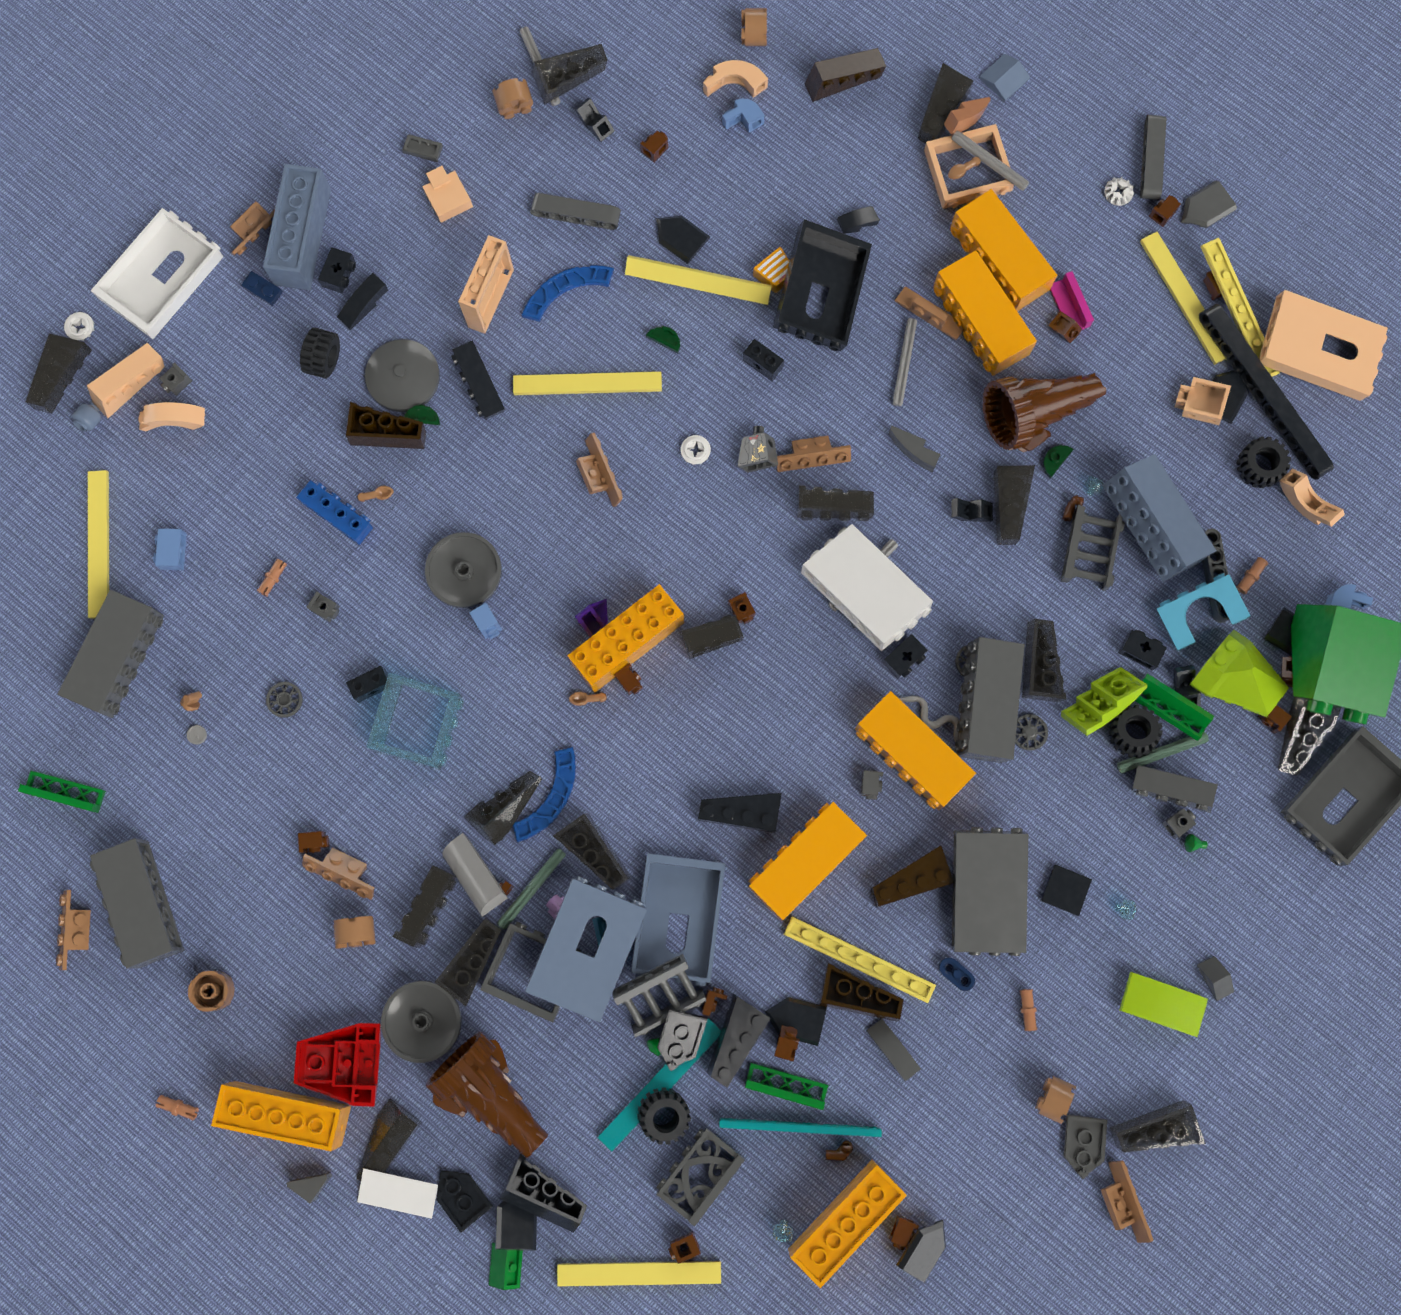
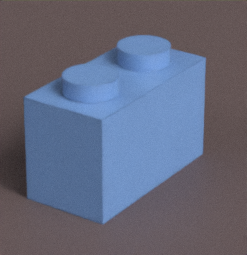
(170, 549)
(486, 621)

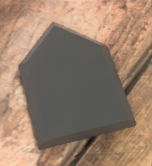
(1208, 205)
(1085, 1143)

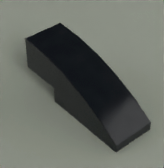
(362, 301)

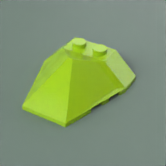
(1241, 676)

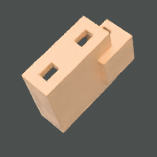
(446, 194)
(1203, 400)

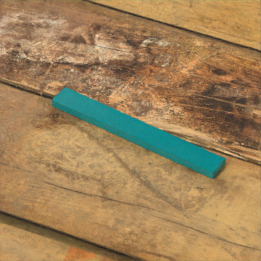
(628, 1119)
(800, 1127)

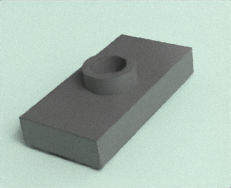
(422, 148)

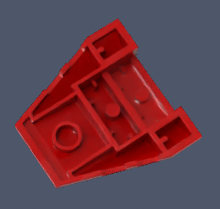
(341, 1063)

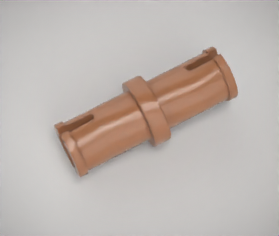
(1252, 575)
(271, 577)
(1028, 1010)
(177, 1107)

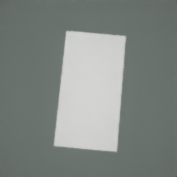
(397, 1193)

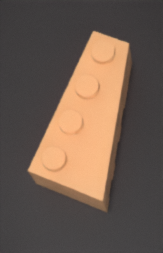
(125, 379)

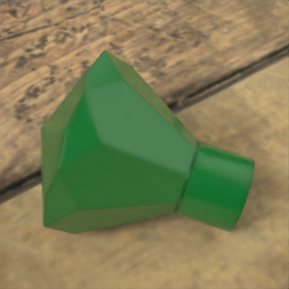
(1192, 843)
(652, 1045)

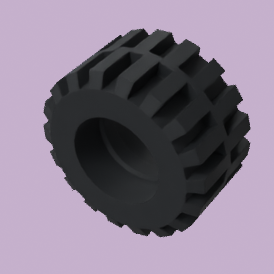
(319, 352)
(1274, 452)
(1144, 719)
(670, 1130)

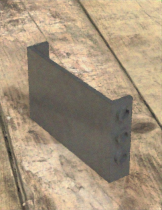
(990, 891)

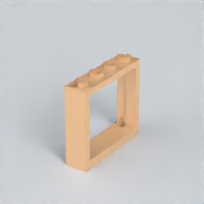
(947, 144)
(486, 284)

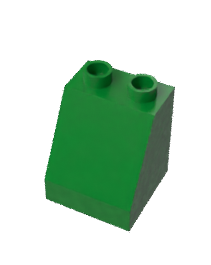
(1344, 660)

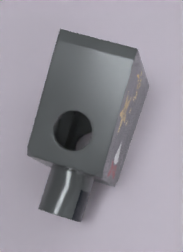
(757, 451)

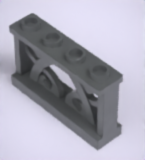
(727, 1167)

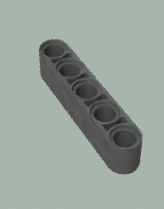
(1153, 157)
(575, 211)
(1218, 566)

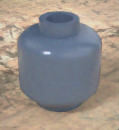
(86, 417)

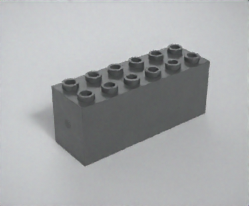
(111, 654)
(989, 700)
(136, 903)

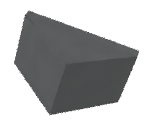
(1216, 978)
(309, 1187)

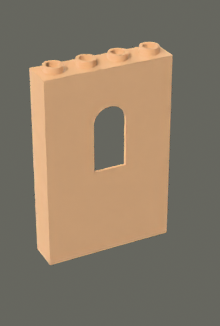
(1296, 341)

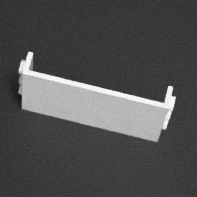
(867, 587)

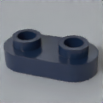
(956, 973)

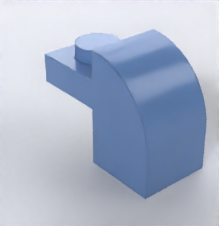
(746, 112)
(1346, 596)

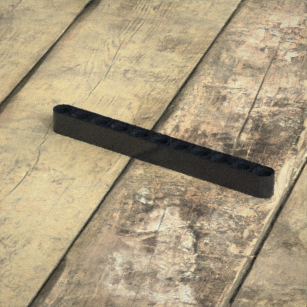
(1266, 391)

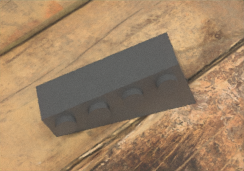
(1175, 788)

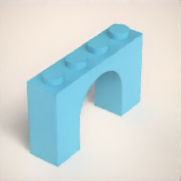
(1174, 613)

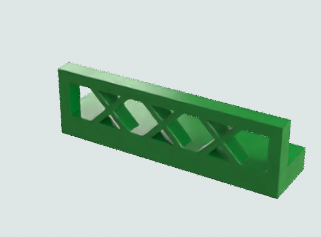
(1174, 705)
(57, 797)
(786, 1094)

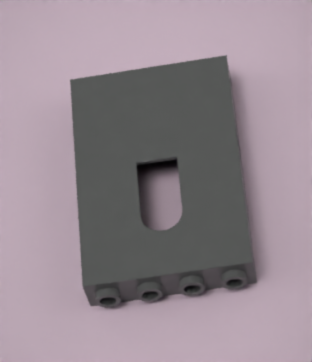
(1370, 775)

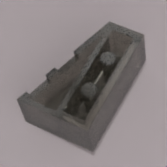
(711, 636)

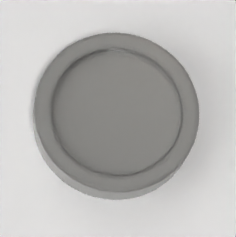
(196, 734)

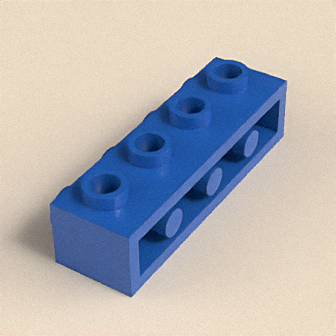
(334, 512)

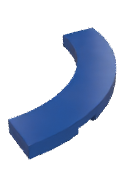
(562, 283)
(554, 802)

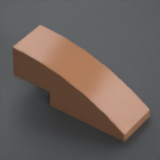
(966, 115)

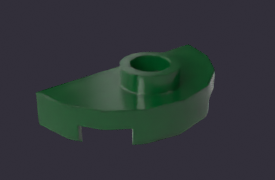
(666, 337)
(423, 414)
(1055, 458)

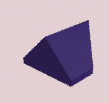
(593, 617)

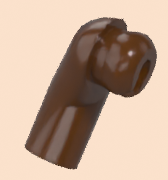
(1070, 507)
(841, 1153)

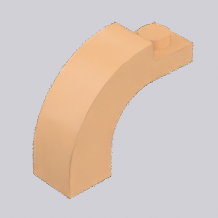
(738, 73)
(171, 414)
(1306, 501)

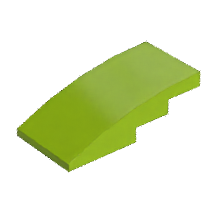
(1103, 701)
(1163, 1004)

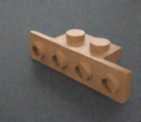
(250, 224)
(929, 312)
(813, 453)
(597, 472)
(341, 870)
(74, 929)
(1124, 1203)

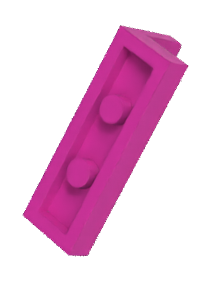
(1071, 300)

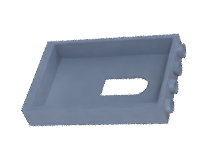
(686, 889)
(575, 978)

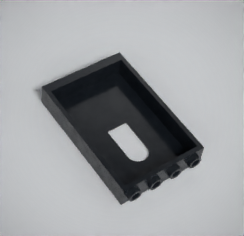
(833, 262)

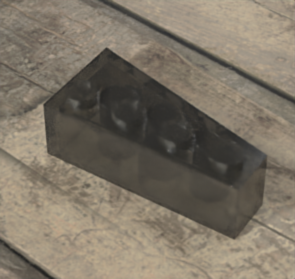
(568, 70)
(55, 371)
(1012, 492)
(834, 504)
(1041, 667)
(593, 850)
(426, 907)
(466, 967)

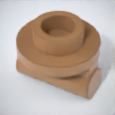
(190, 701)

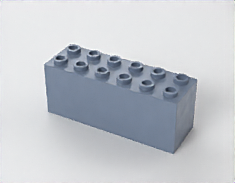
(297, 227)
(1158, 517)

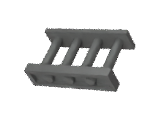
(1074, 553)
(658, 976)

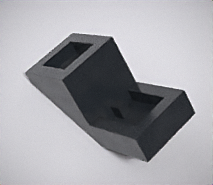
(593, 120)
(975, 511)
(1182, 679)

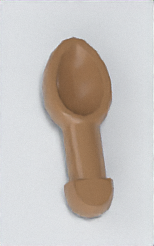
(959, 170)
(380, 493)
(582, 698)

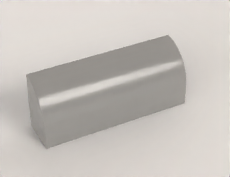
(473, 874)

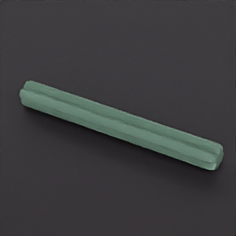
(1161, 752)
(531, 888)

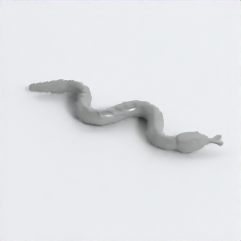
(924, 715)

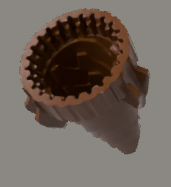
(1021, 410)
(477, 1083)

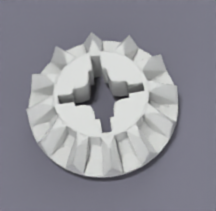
(1115, 197)
(76, 320)
(690, 443)

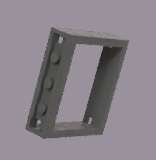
(506, 996)

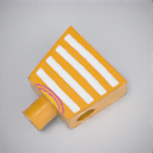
(772, 270)

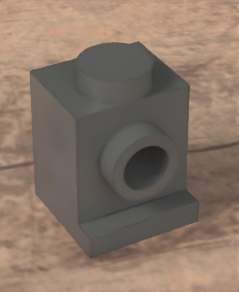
(175, 380)
(317, 602)
(871, 784)
(1174, 826)

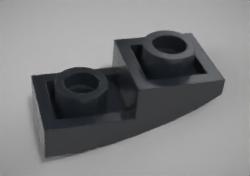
(858, 218)

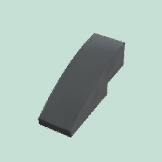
(914, 448)
(893, 1050)

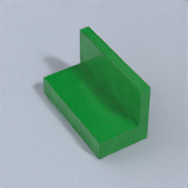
(505, 1268)

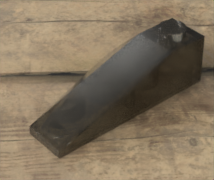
(1303, 735)
(500, 813)
(388, 1137)

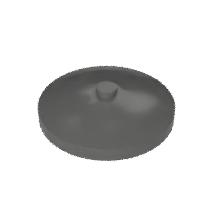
(402, 375)
(463, 570)
(421, 1022)

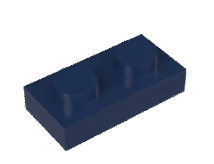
(261, 288)

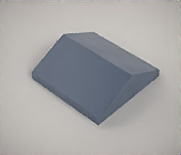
(1005, 76)

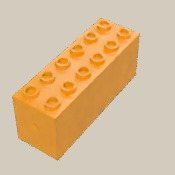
(1004, 248)
(984, 313)
(626, 638)
(914, 751)
(806, 860)
(281, 1115)
(846, 1223)

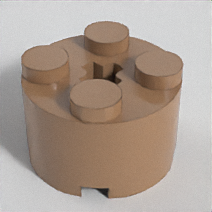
(755, 26)
(513, 98)
(354, 932)
(199, 991)
(1056, 1099)

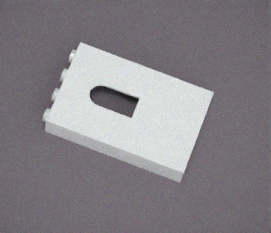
(140, 296)

